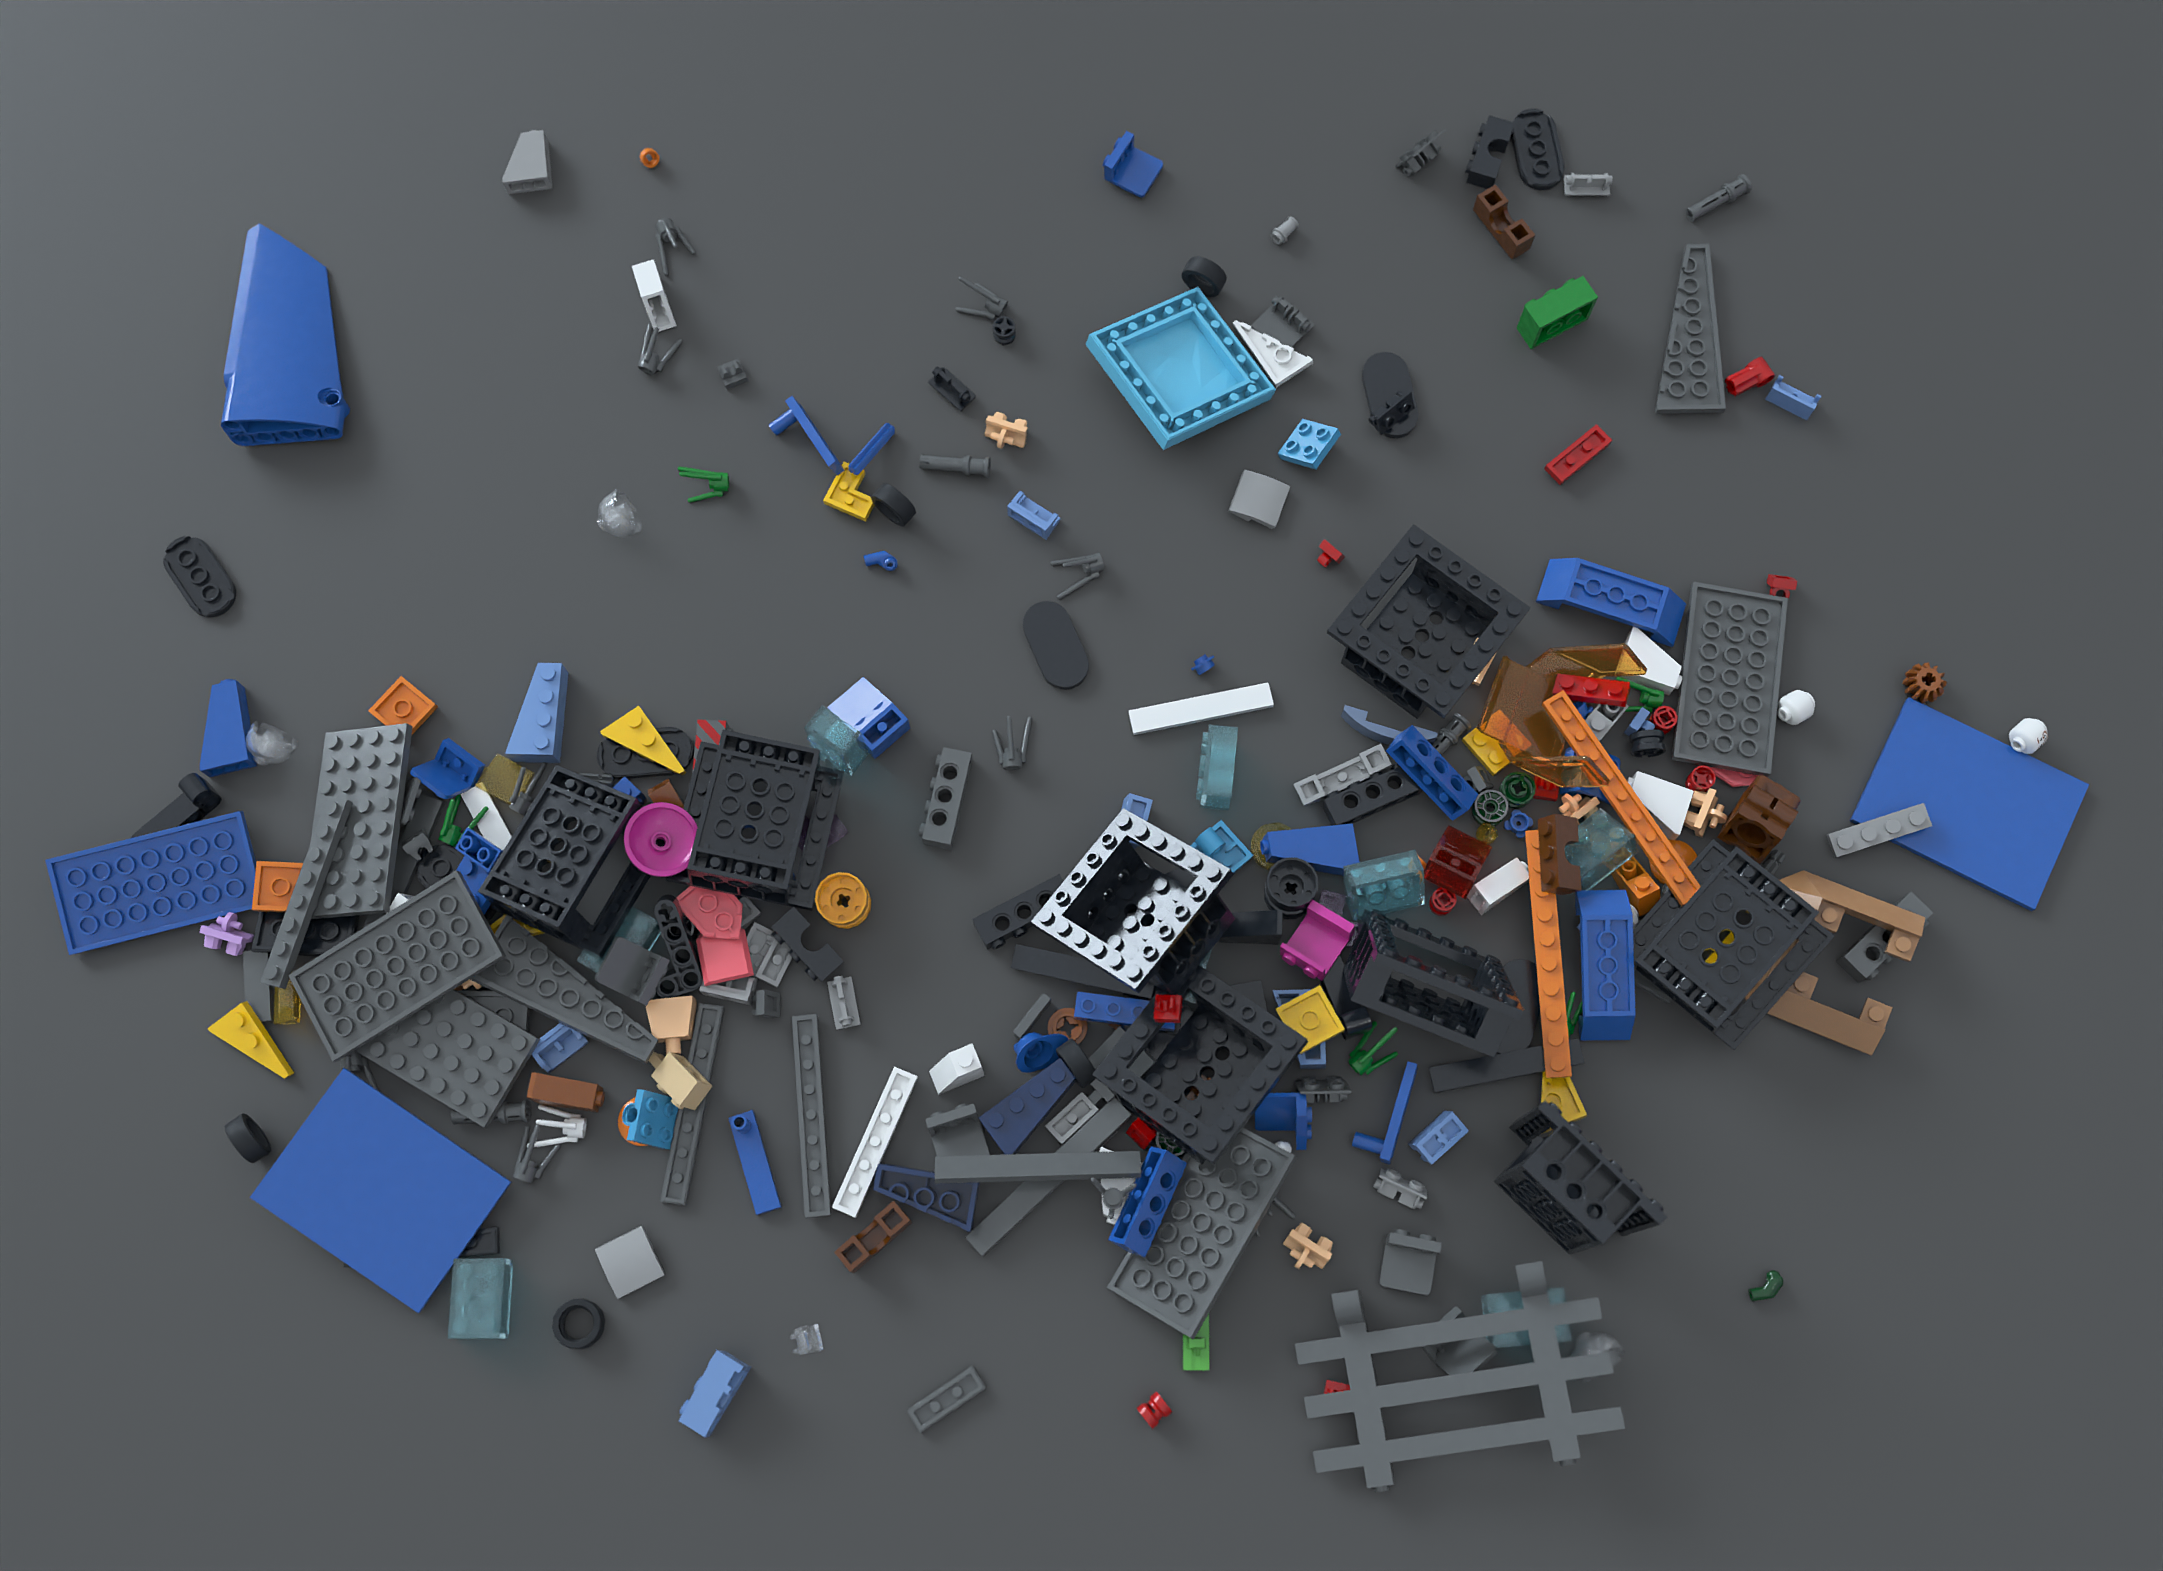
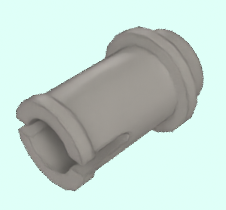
(1280, 234)

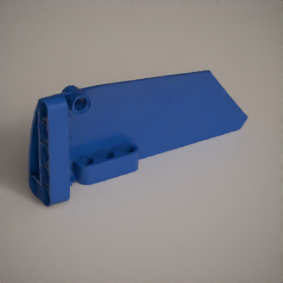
(282, 349)

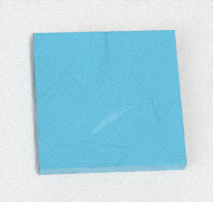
(1180, 367)

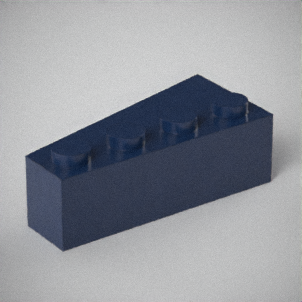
(1020, 1113)
(917, 1188)

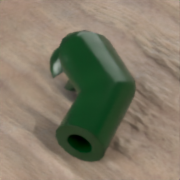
(1770, 1289)

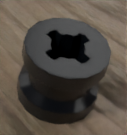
(1002, 325)

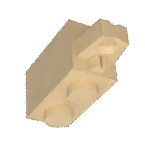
(679, 1080)

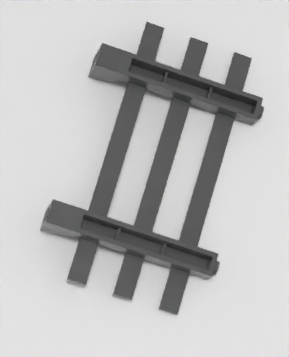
(1368, 1398)

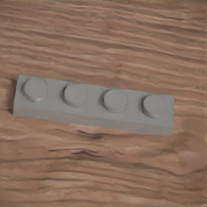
(1879, 830)

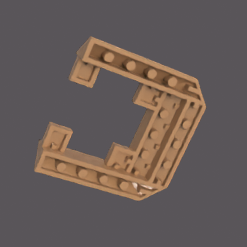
(1832, 902)

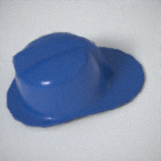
(1037, 1051)

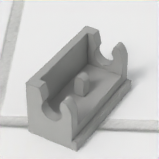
(736, 990)

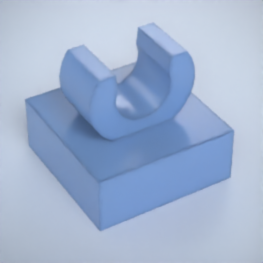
(1639, 722)

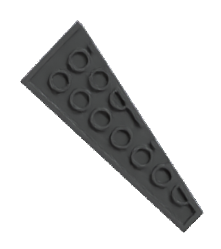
(1692, 359)
(554, 989)

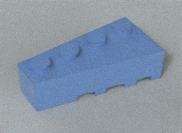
(541, 718)

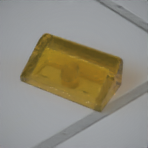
(286, 1005)

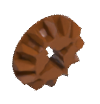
(1057, 1021)

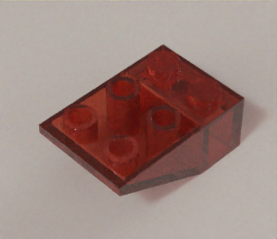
(1456, 861)

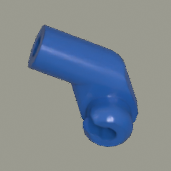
(883, 559)

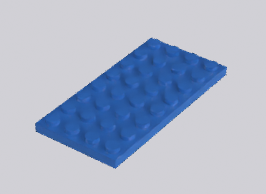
(154, 882)

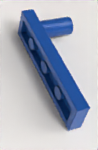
(797, 413)
(1386, 1147)
(755, 1162)

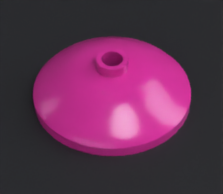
(660, 822)

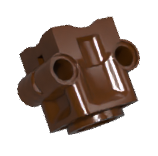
(1760, 818)

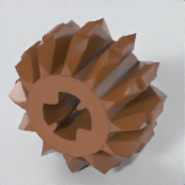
(1930, 677)

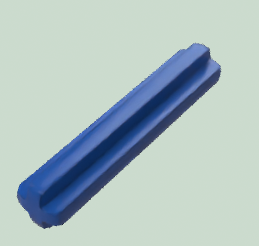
(871, 449)

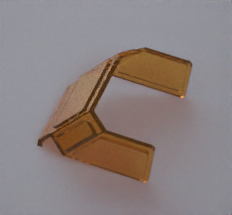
(1523, 726)

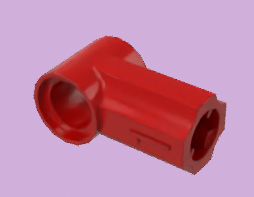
(1754, 374)

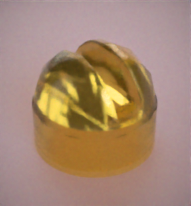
(1482, 830)

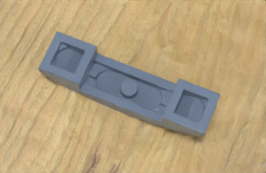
(1379, 733)

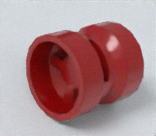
(1659, 720)
(1704, 776)
(1441, 906)
(1160, 1407)

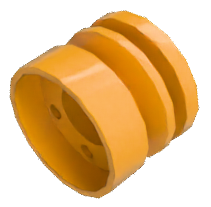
(829, 898)

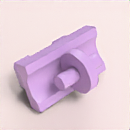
(226, 931)

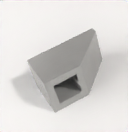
(1604, 718)

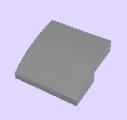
(1259, 498)
(767, 955)
(1072, 1119)
(629, 1262)

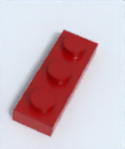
(1578, 454)
(1593, 689)

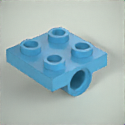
(1309, 444)
(1223, 846)
(651, 1119)

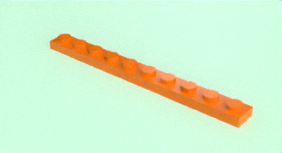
(1623, 799)
(1548, 968)

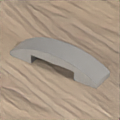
(1338, 778)

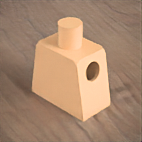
(672, 1020)

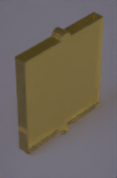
(501, 778)

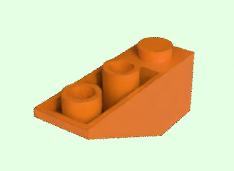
(1640, 887)

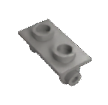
(1587, 185)
(843, 1002)
(1410, 1191)

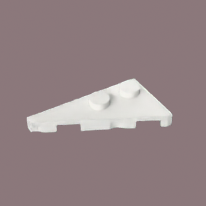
(1277, 360)

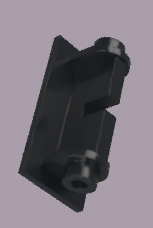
(951, 388)
(1399, 406)

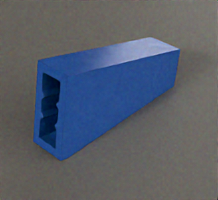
(226, 731)
(1322, 847)

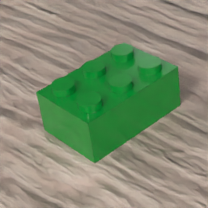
(1556, 311)

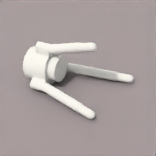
(573, 1126)

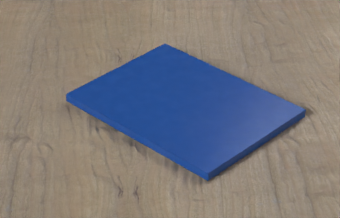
(1989, 806)
(381, 1190)

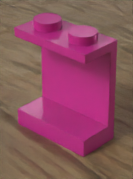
(1317, 941)

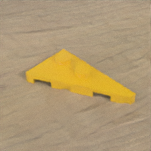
(638, 734)
(246, 1033)
(1564, 1095)

